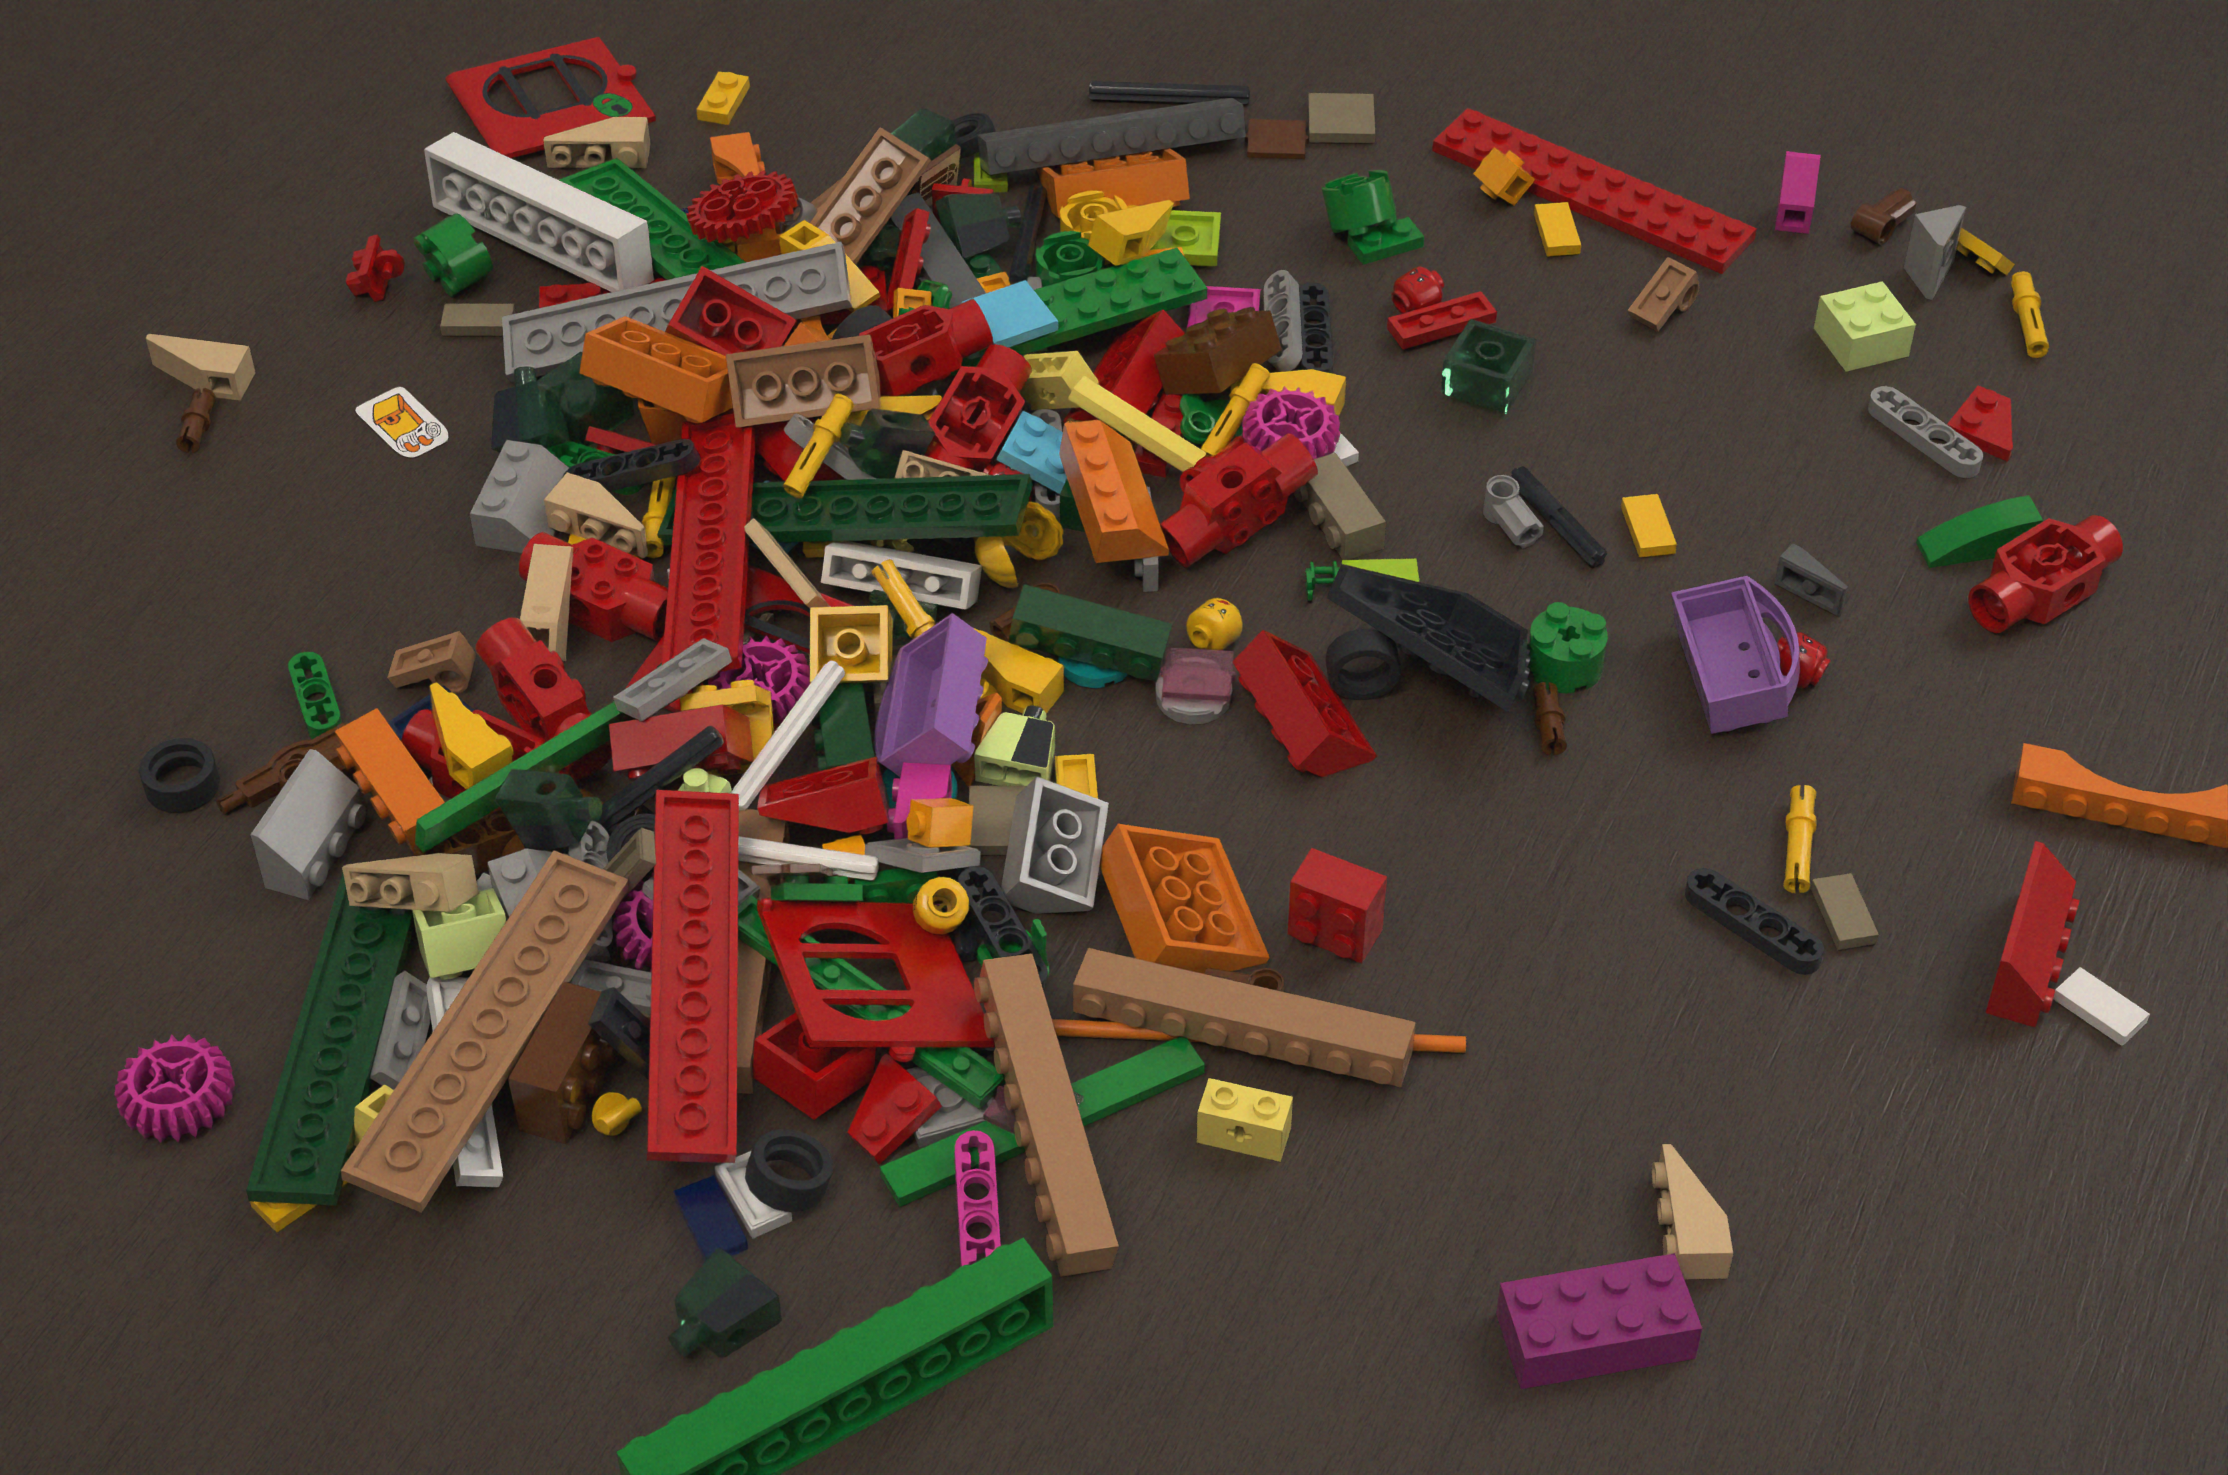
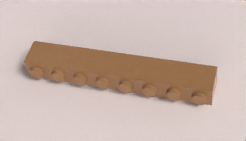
(753, 967)
(1244, 1017)
(1046, 1116)

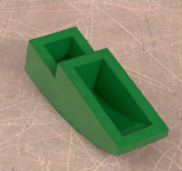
(1978, 532)

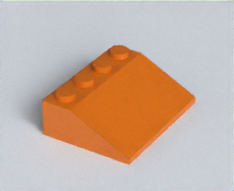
(1132, 177)
(1180, 900)

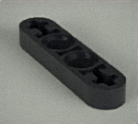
(1315, 332)
(666, 461)
(1758, 916)
(1007, 929)

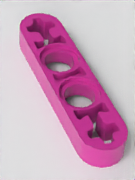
(972, 1210)

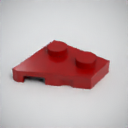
(1986, 422)
(891, 1110)

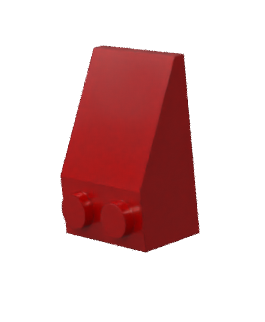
(727, 317)
(835, 799)

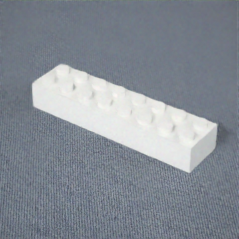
(539, 214)

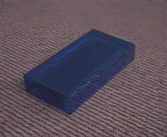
(710, 1218)

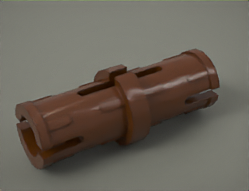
(196, 420)
(1549, 718)

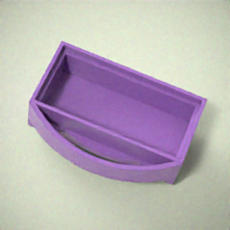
(1713, 629)
(932, 698)

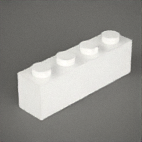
(928, 577)

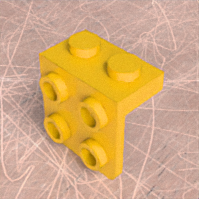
(741, 697)

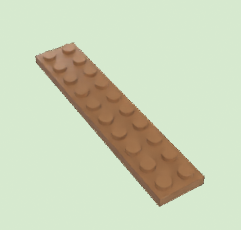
(484, 1032)

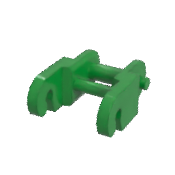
(1311, 580)

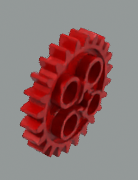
(742, 206)

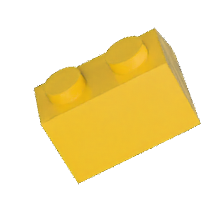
(855, 639)

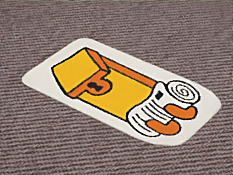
(403, 422)

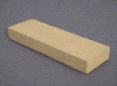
(784, 565)

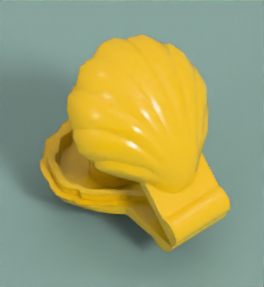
(1038, 538)

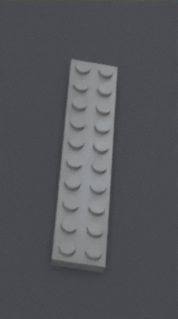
(794, 282)

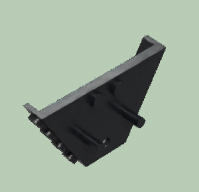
(1442, 627)

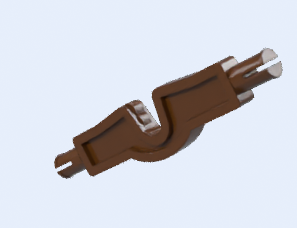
(264, 781)

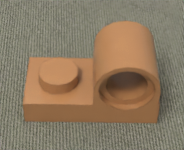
(1669, 289)
(442, 660)

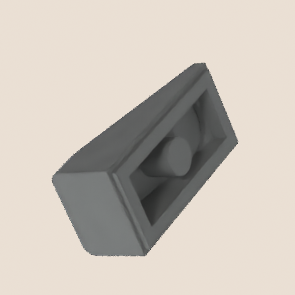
(1810, 580)

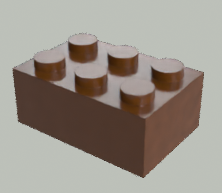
(1217, 351)
(561, 1067)

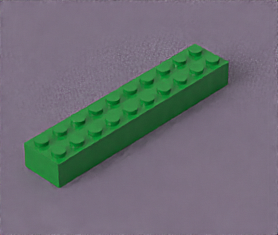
(857, 1373)

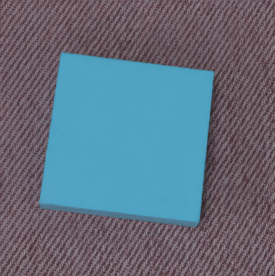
(1016, 314)

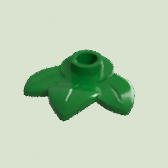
(1201, 417)

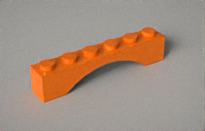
(734, 156)
(2058, 784)

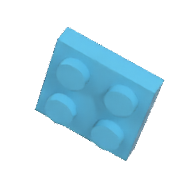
(1035, 450)

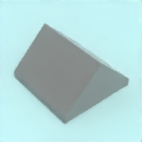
(1933, 247)

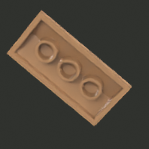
(870, 192)
(802, 379)

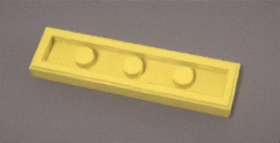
(1135, 424)

